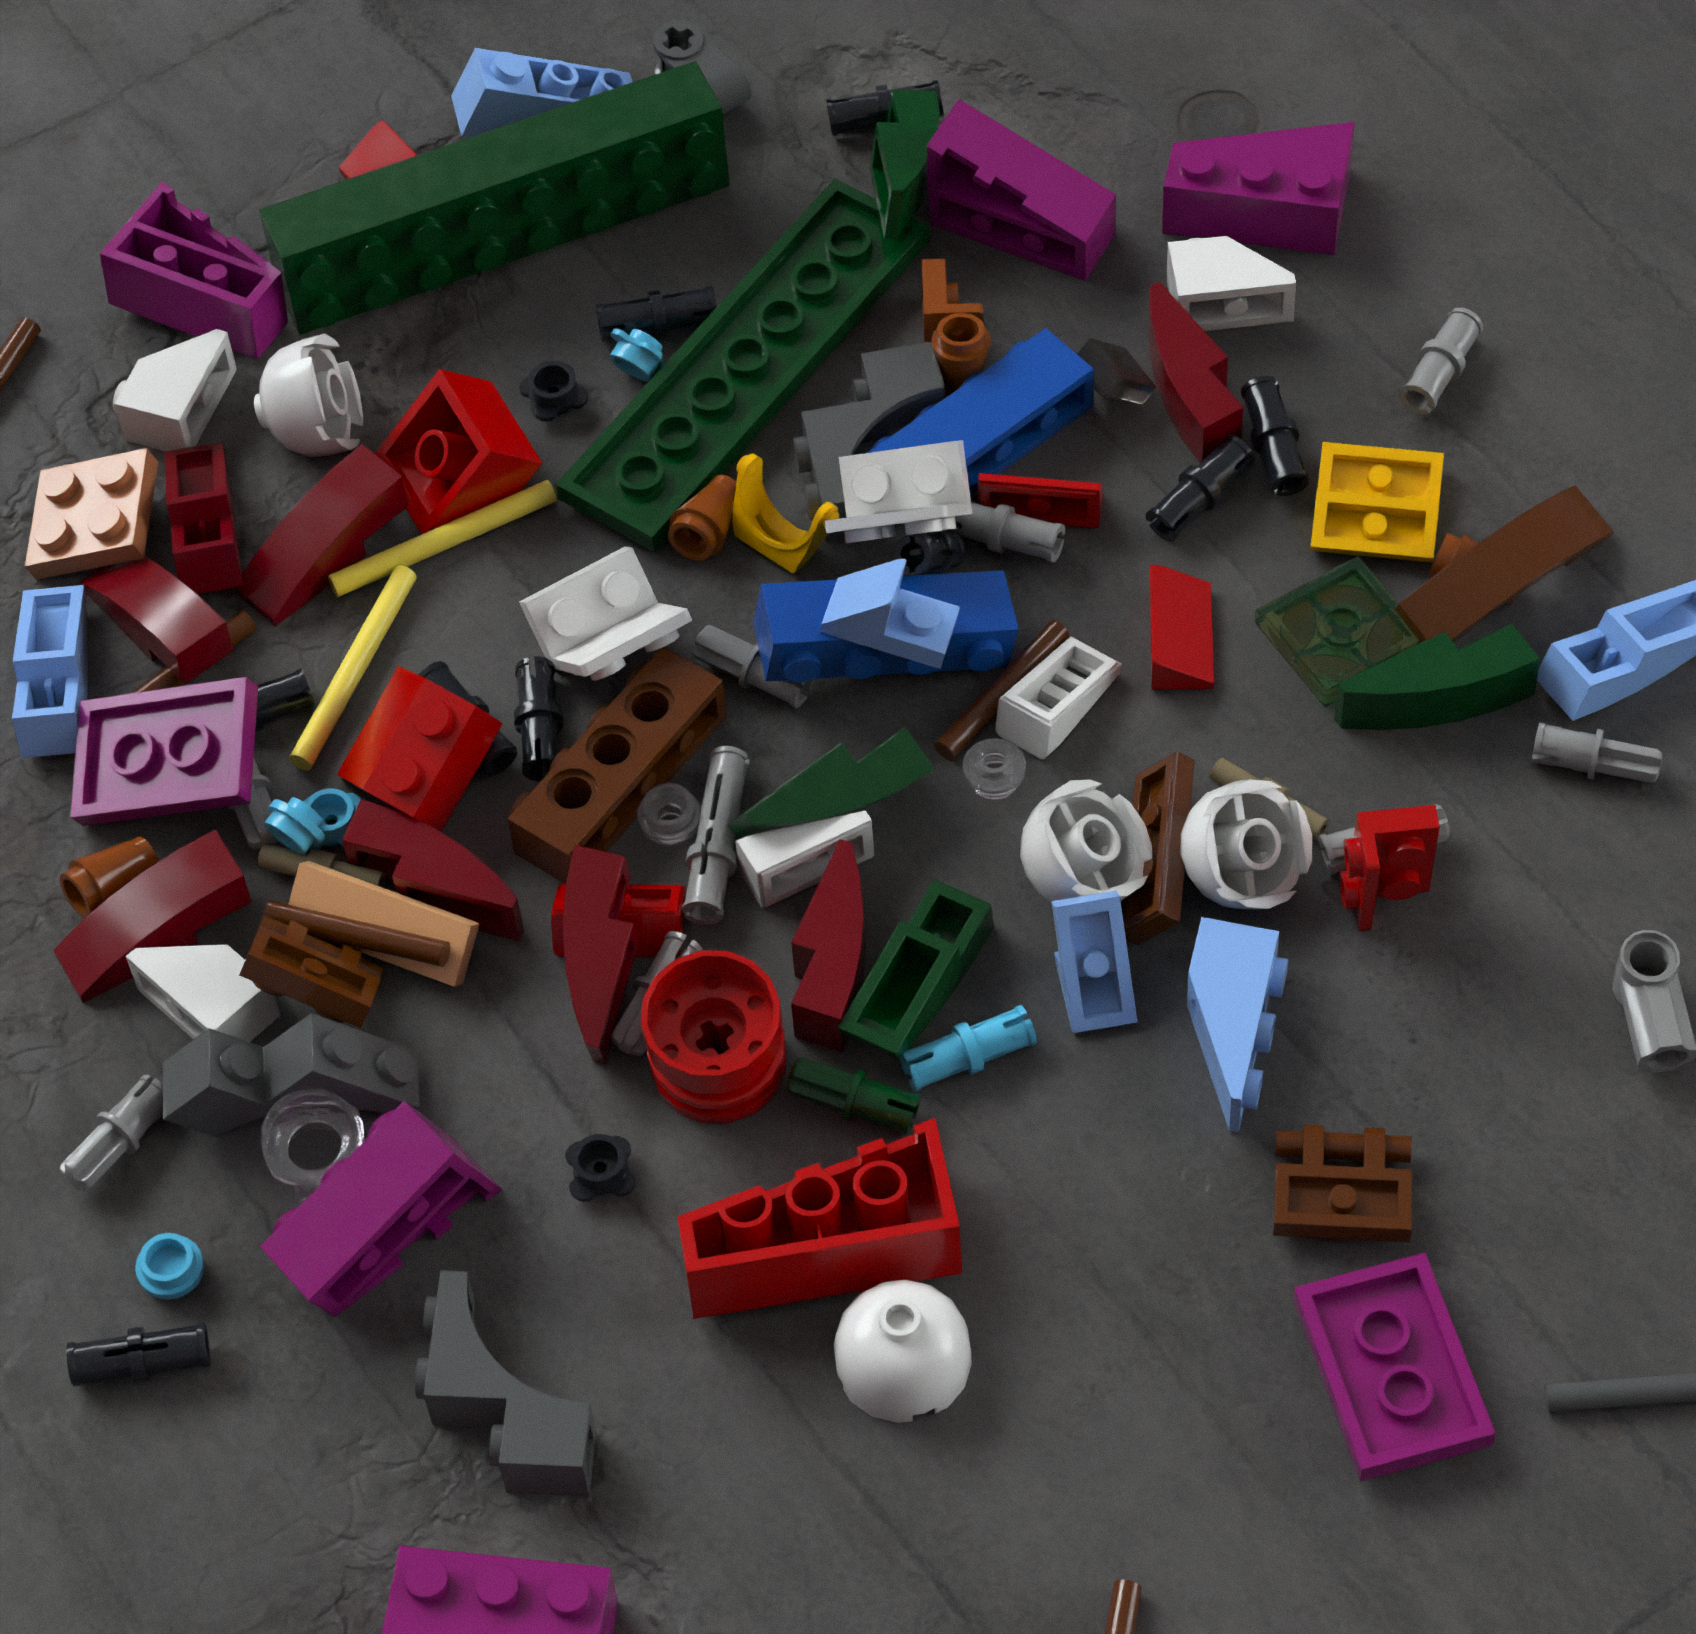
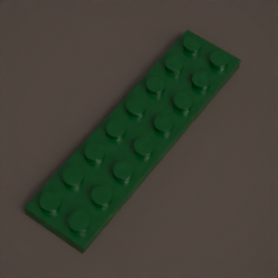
(740, 365)

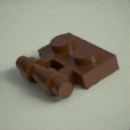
(312, 971)
(1343, 1200)

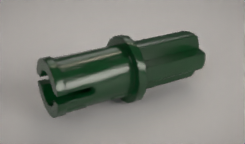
(853, 1095)

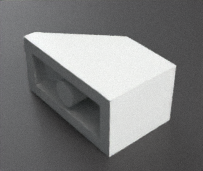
(1228, 284)
(175, 392)
(203, 989)

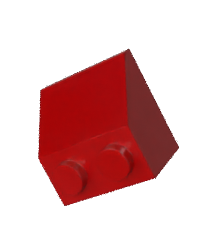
(458, 450)
(420, 748)

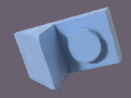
(880, 615)
(1093, 961)

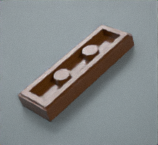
(1163, 803)

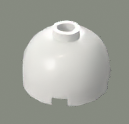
(309, 398)
(1084, 843)
(1246, 845)
(902, 1350)

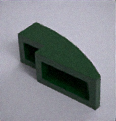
(900, 157)
(1439, 683)
(837, 785)
(918, 969)

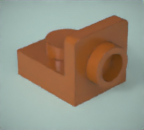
(941, 298)

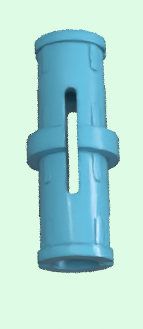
(968, 1048)

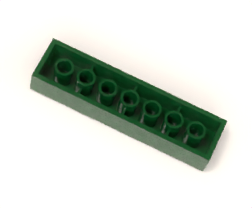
(497, 197)

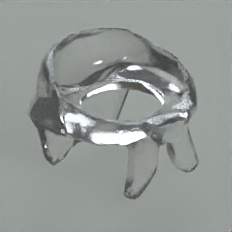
(302, 1112)

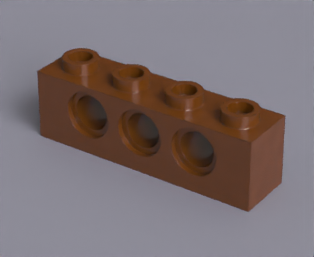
(650, 754)

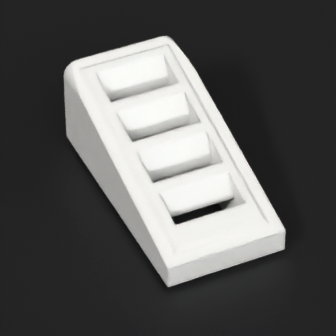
(1043, 729)
(796, 856)

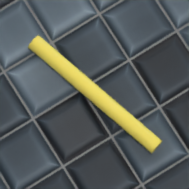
(442, 538)
(352, 668)

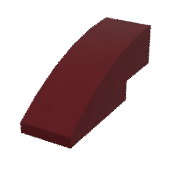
(1190, 376)
(202, 518)
(322, 534)
(161, 616)
(431, 868)
(153, 911)
(597, 944)
(830, 952)

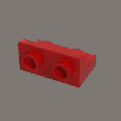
(1388, 858)

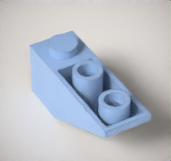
(512, 87)
(1227, 999)

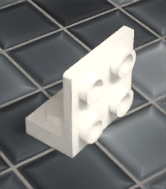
(904, 485)
(601, 617)

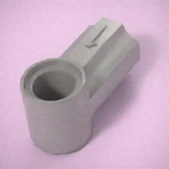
(1654, 1004)

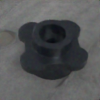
(541, 389)
(597, 1151)

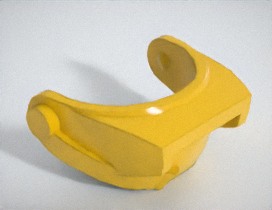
(765, 529)

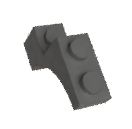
(887, 398)
(229, 1081)
(534, 1438)

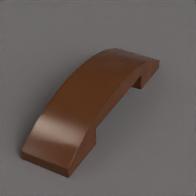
(1504, 566)

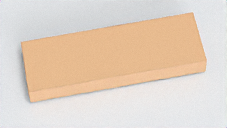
(352, 898)

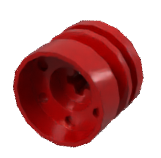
(707, 1005)

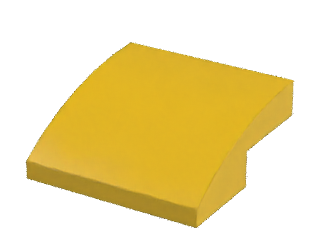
(1377, 502)

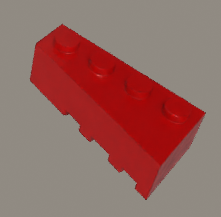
(827, 1230)

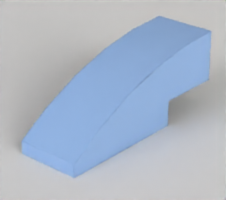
(1624, 653)
(50, 670)

